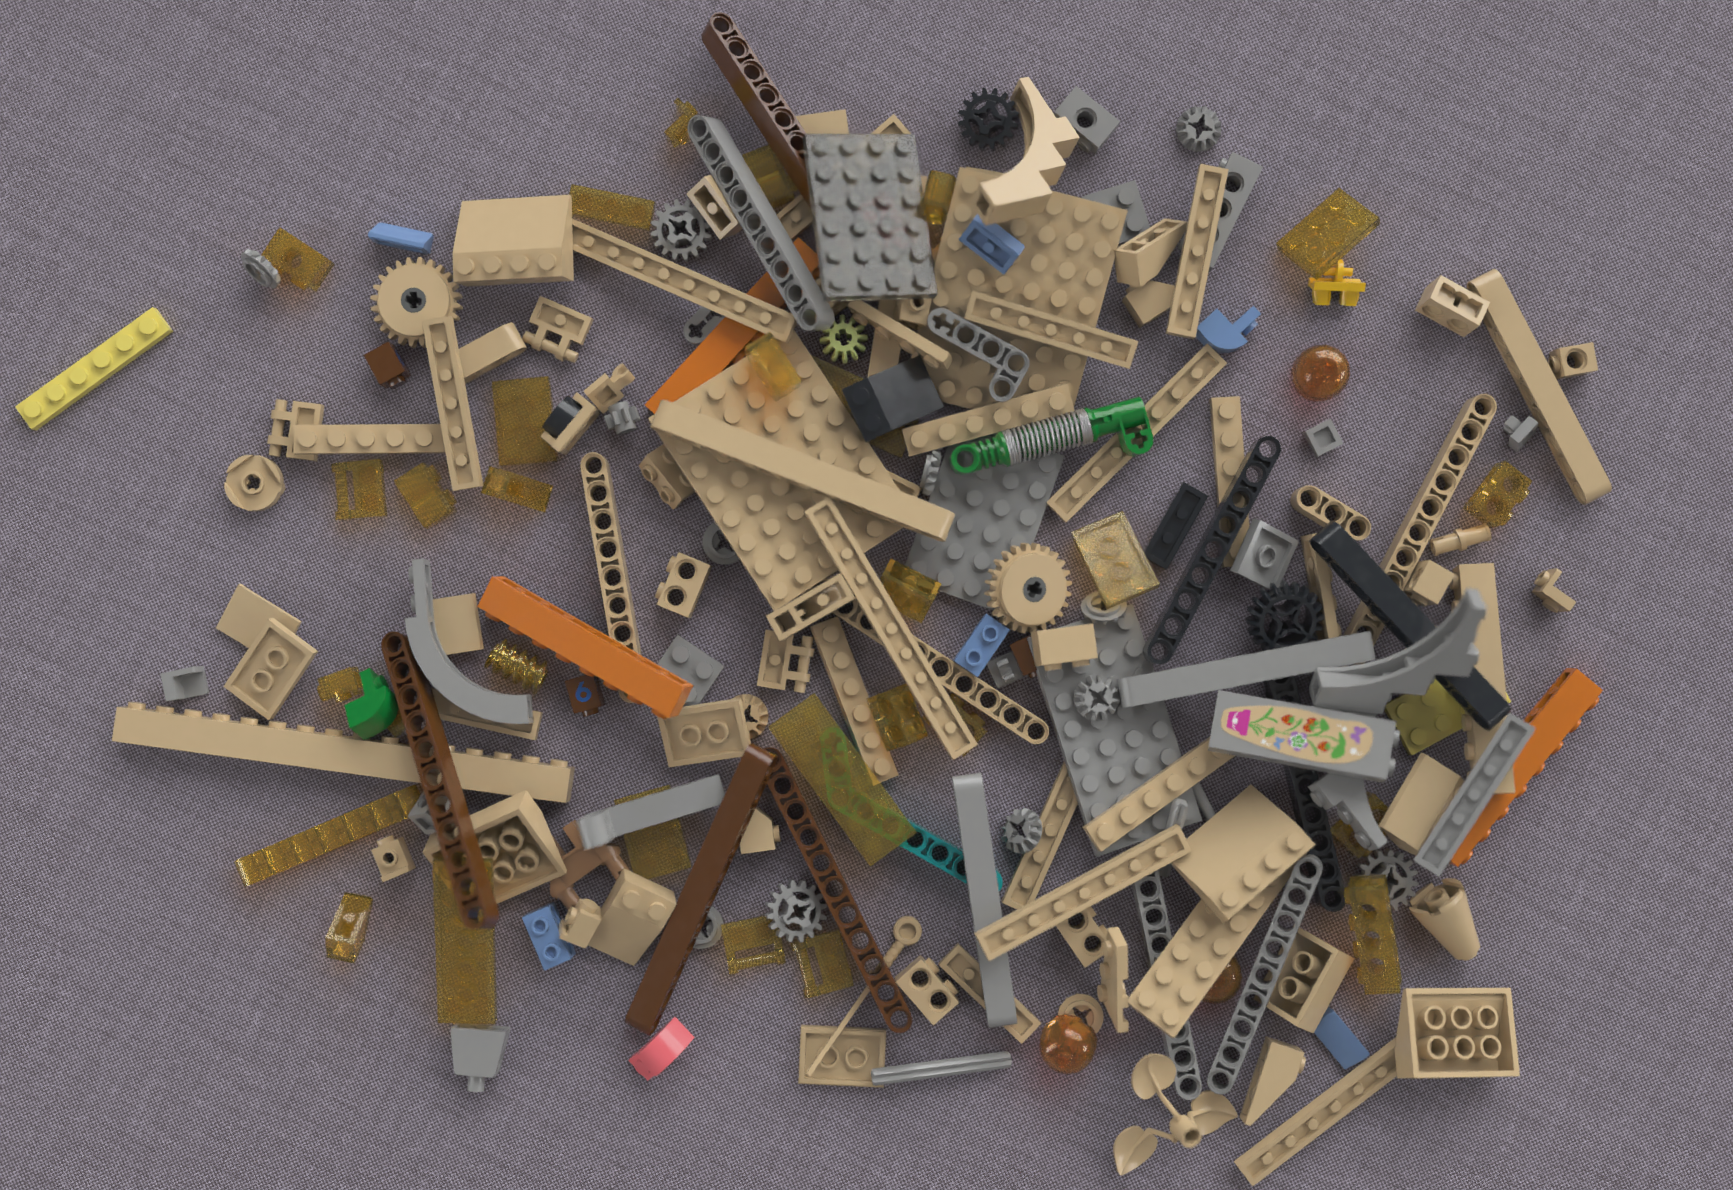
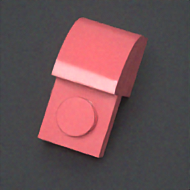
(661, 1049)

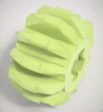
(835, 345)

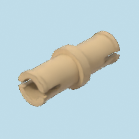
(1460, 539)

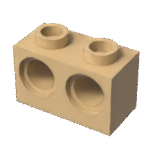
(1452, 306)
(1427, 583)
(690, 587)
(1078, 934)
(921, 993)

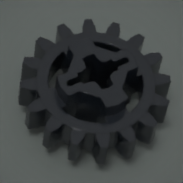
(976, 116)

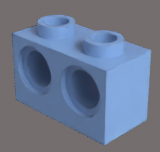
(981, 645)
(544, 932)

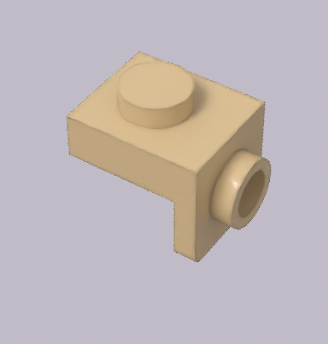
(1552, 597)

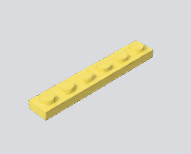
(94, 369)

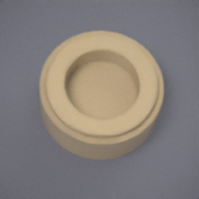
(907, 930)

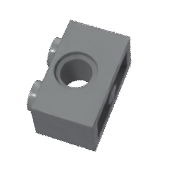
(1102, 126)

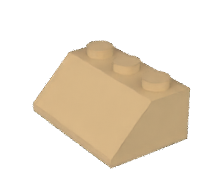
(1420, 803)
(1307, 980)

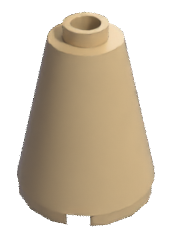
(1447, 917)

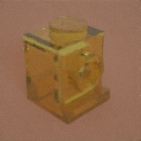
(340, 685)

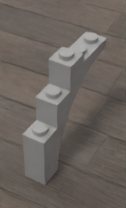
(1410, 671)
(1351, 800)

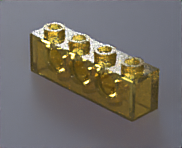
(1374, 891)

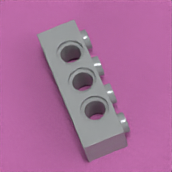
(1244, 176)

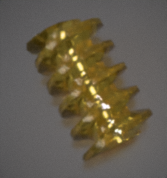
(518, 666)

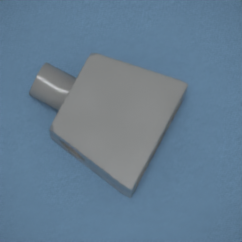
(478, 1052)

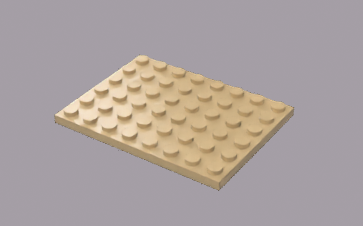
(1057, 273)
(762, 513)

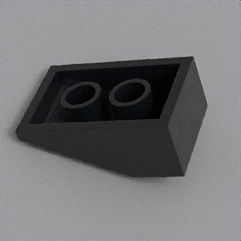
(892, 398)

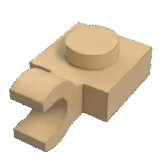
(606, 390)

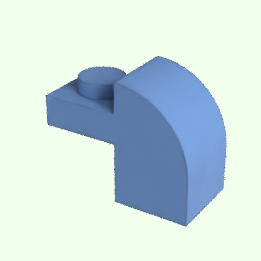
(1224, 336)

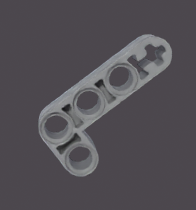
(975, 347)

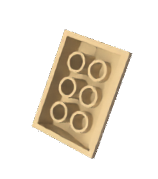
(514, 241)
(517, 841)
(1241, 852)
(1456, 1033)

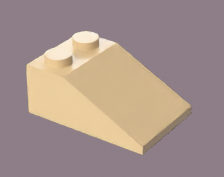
(632, 917)

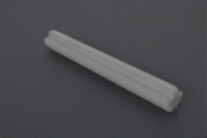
(941, 1068)

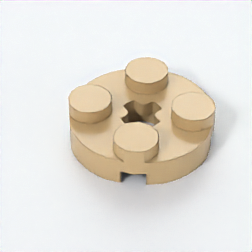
(238, 480)

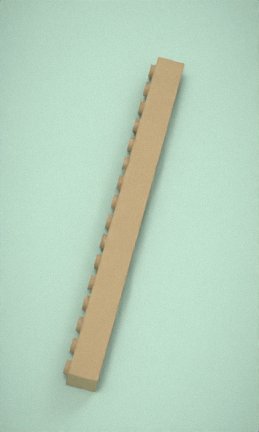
(334, 751)

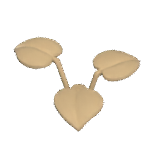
(1208, 1114)

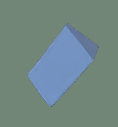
(401, 238)
(992, 244)
(1340, 1040)

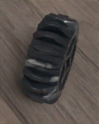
(1295, 598)

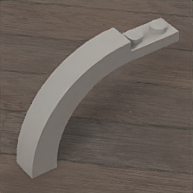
(442, 672)

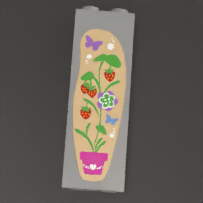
(1303, 736)

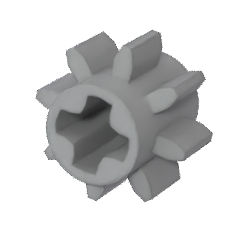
(622, 418)

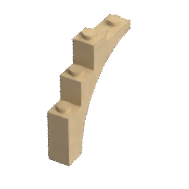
(1046, 142)

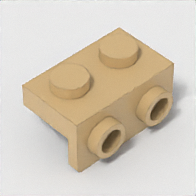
(666, 476)

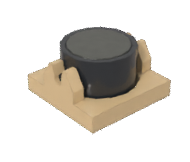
(569, 422)

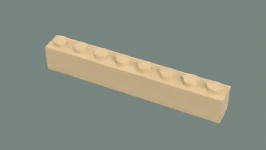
(1490, 658)

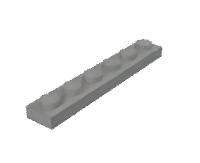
(1474, 794)

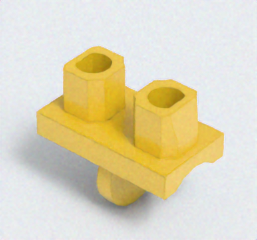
(1348, 287)

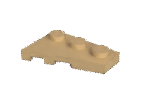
(1113, 972)

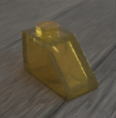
(516, 489)
(348, 928)

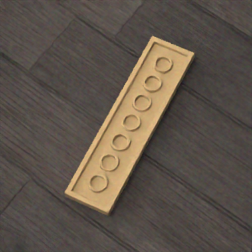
(1196, 960)

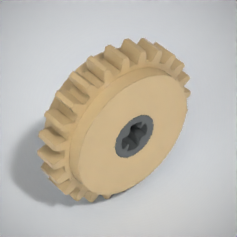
(403, 287)
(1009, 582)

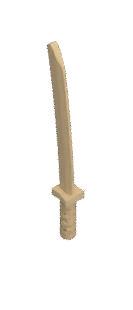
(890, 956)

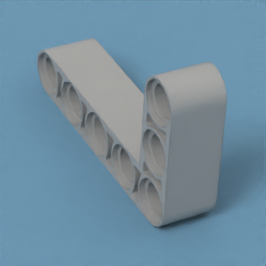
(649, 810)

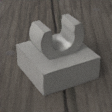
(1519, 432)
(1004, 670)

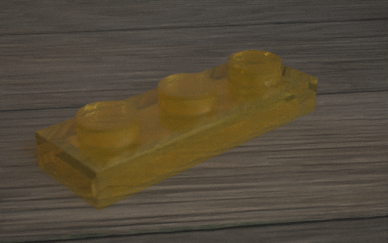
(612, 207)

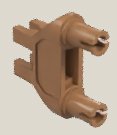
(581, 862)

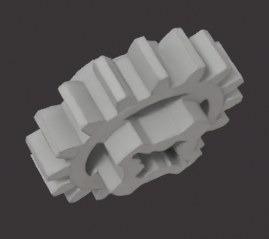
(674, 240)
(1388, 867)
(785, 917)

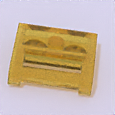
(368, 489)
(750, 934)
(831, 960)

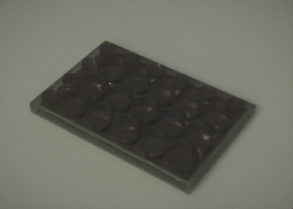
(869, 217)

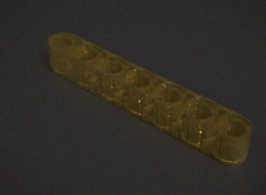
(327, 836)

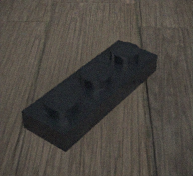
(1174, 525)

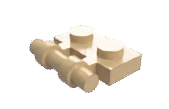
(561, 321)
(302, 414)
(776, 659)

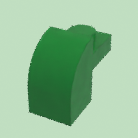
(375, 709)

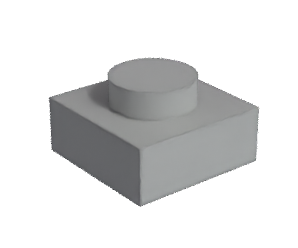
(1323, 437)

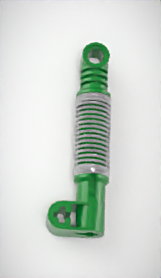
(1064, 432)

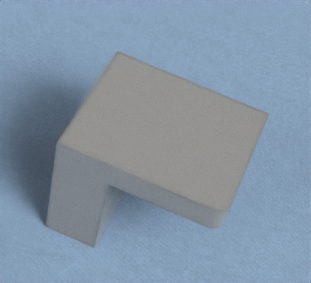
(184, 683)

